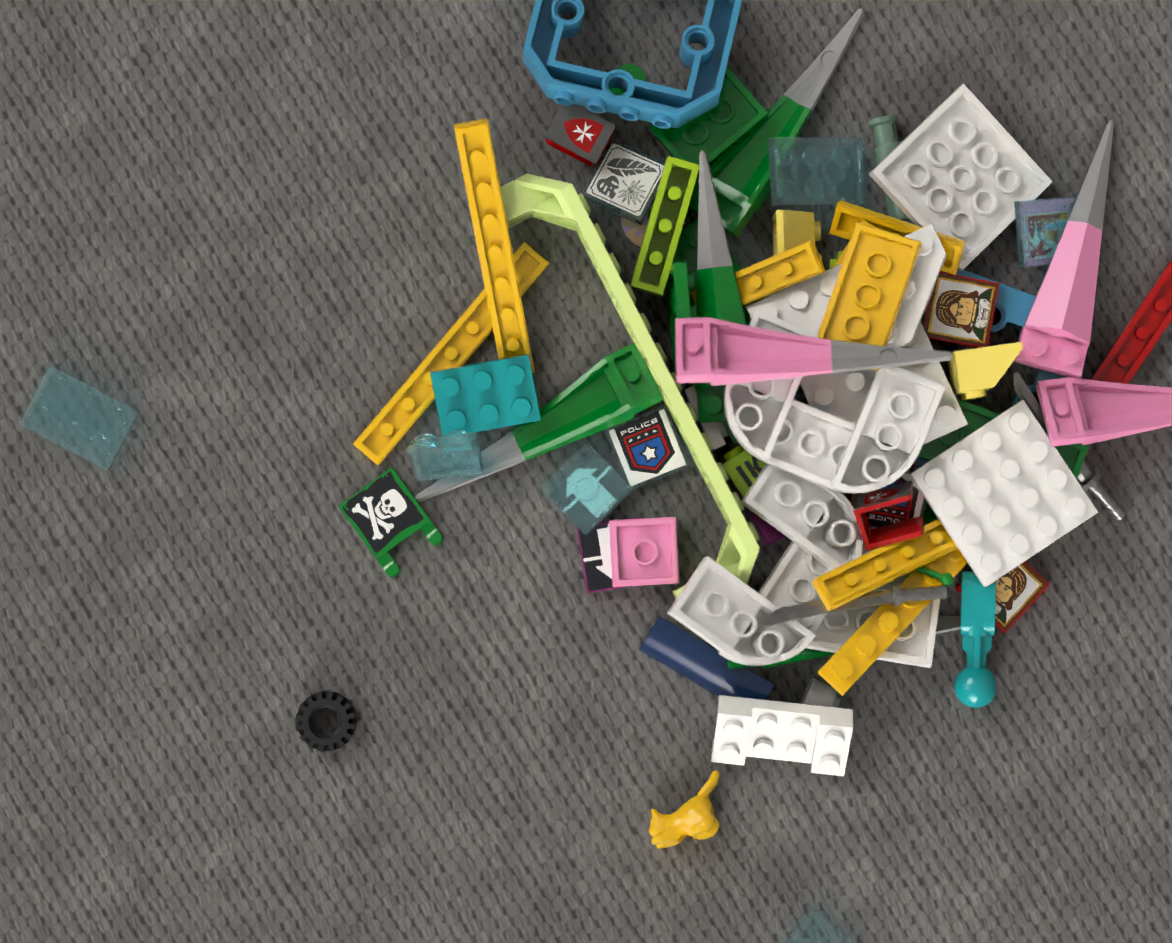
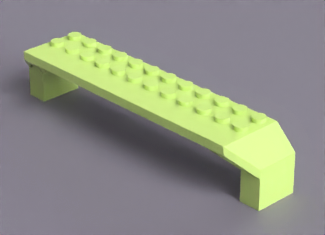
(561, 205)

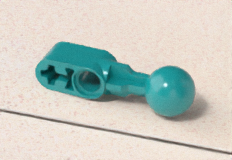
(976, 684)

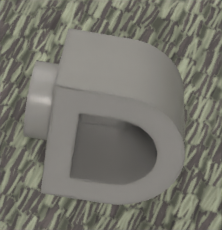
(820, 695)

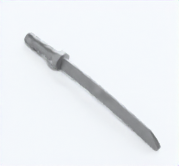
(1088, 479)
(893, 596)

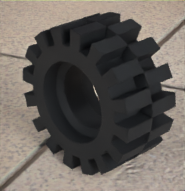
(311, 735)

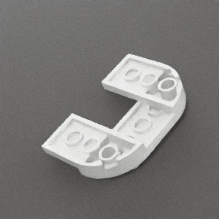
(827, 447)
(732, 613)

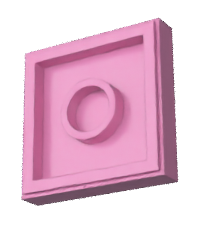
(644, 551)

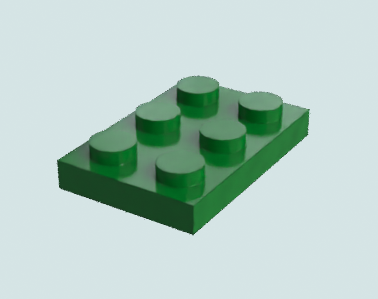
(716, 129)
(679, 286)

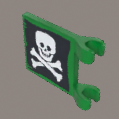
(385, 516)

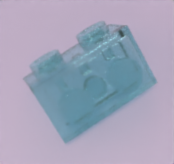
(446, 456)

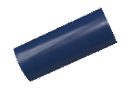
(702, 663)

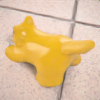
(693, 819)

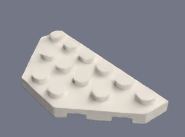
(807, 301)

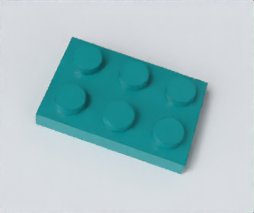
(486, 395)

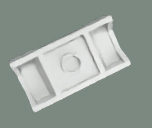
(782, 733)

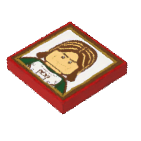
(961, 310)
(1015, 594)

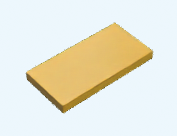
(870, 287)

